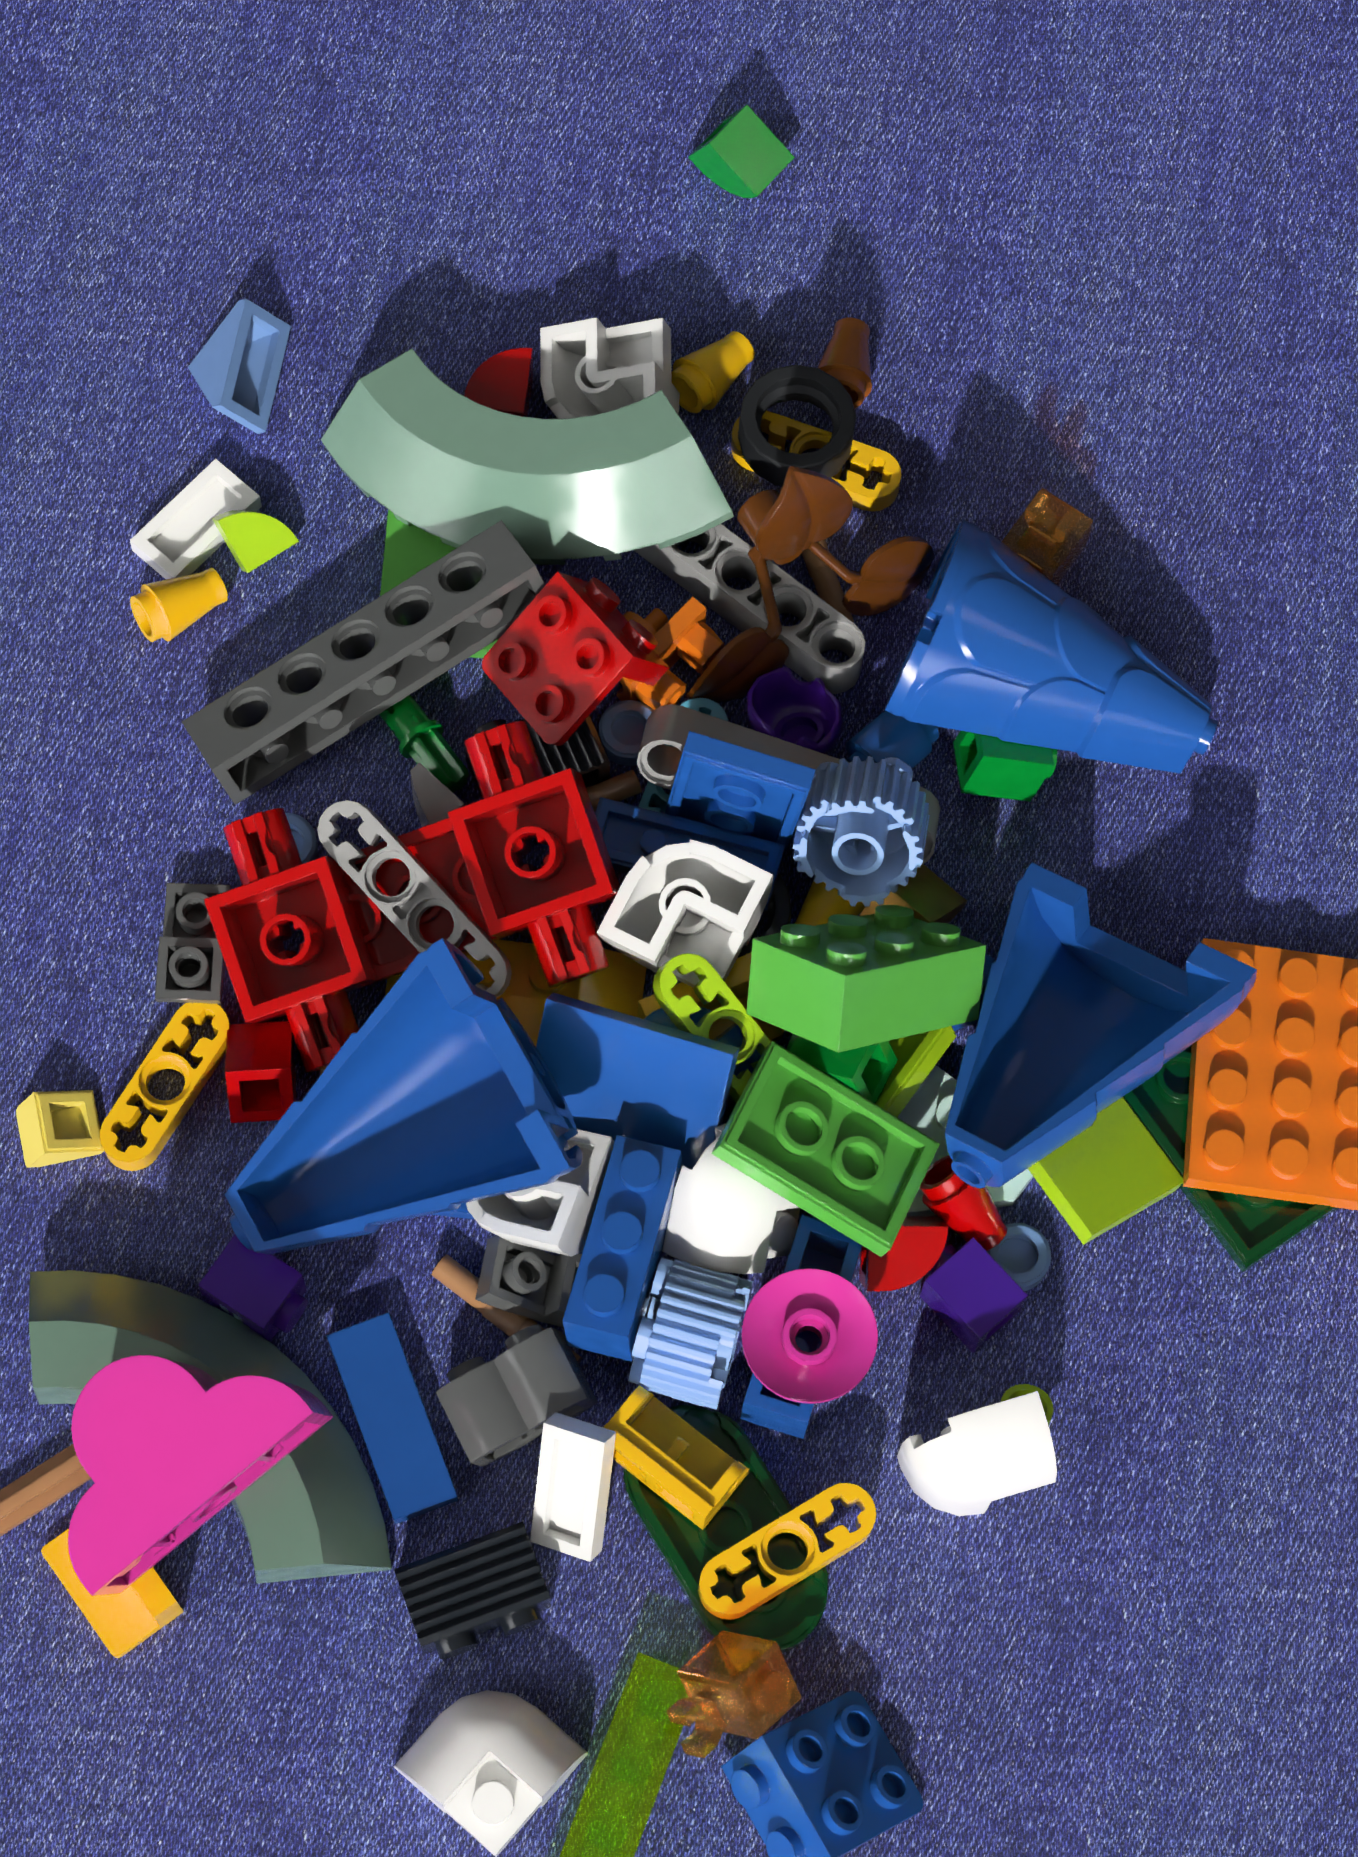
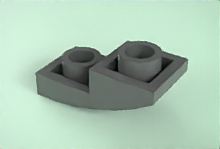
(188, 953)
(526, 1280)

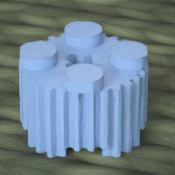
(862, 828)
(689, 1332)

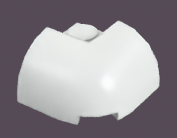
(603, 368)
(685, 903)
(553, 1214)
(727, 1218)
(982, 1457)
(491, 1764)

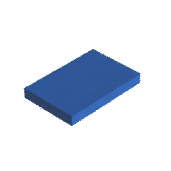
(739, 789)
(636, 1075)

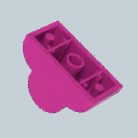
(170, 1456)

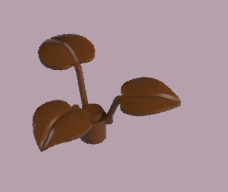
(783, 527)

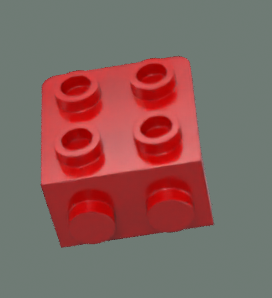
(569, 655)

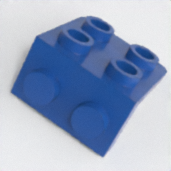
(823, 1781)

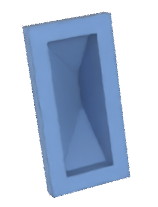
(243, 364)

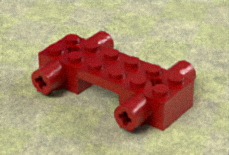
(470, 854)

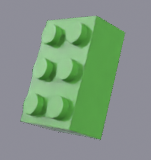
(865, 978)

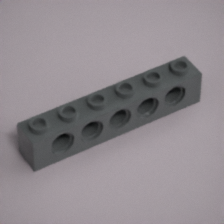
(365, 663)

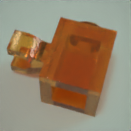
(1049, 535)
(733, 1688)

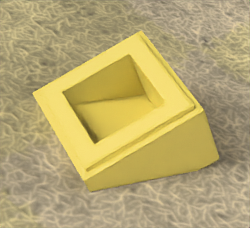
(58, 1127)

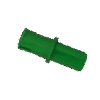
(424, 742)

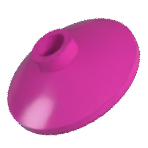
(814, 1303)

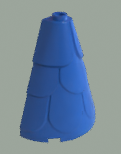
(1040, 668)
(1071, 1029)
(409, 1118)

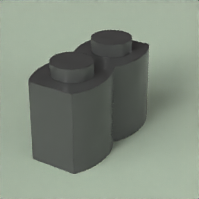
(508, 1399)

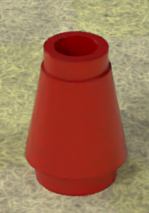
(961, 1206)

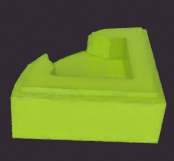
(253, 537)

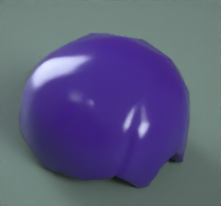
(794, 710)

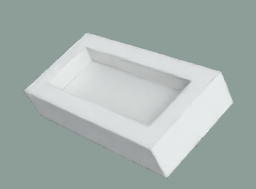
(184, 530)
(573, 1486)

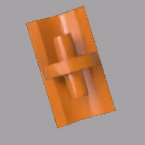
(681, 637)

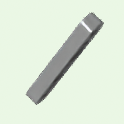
(420, 895)

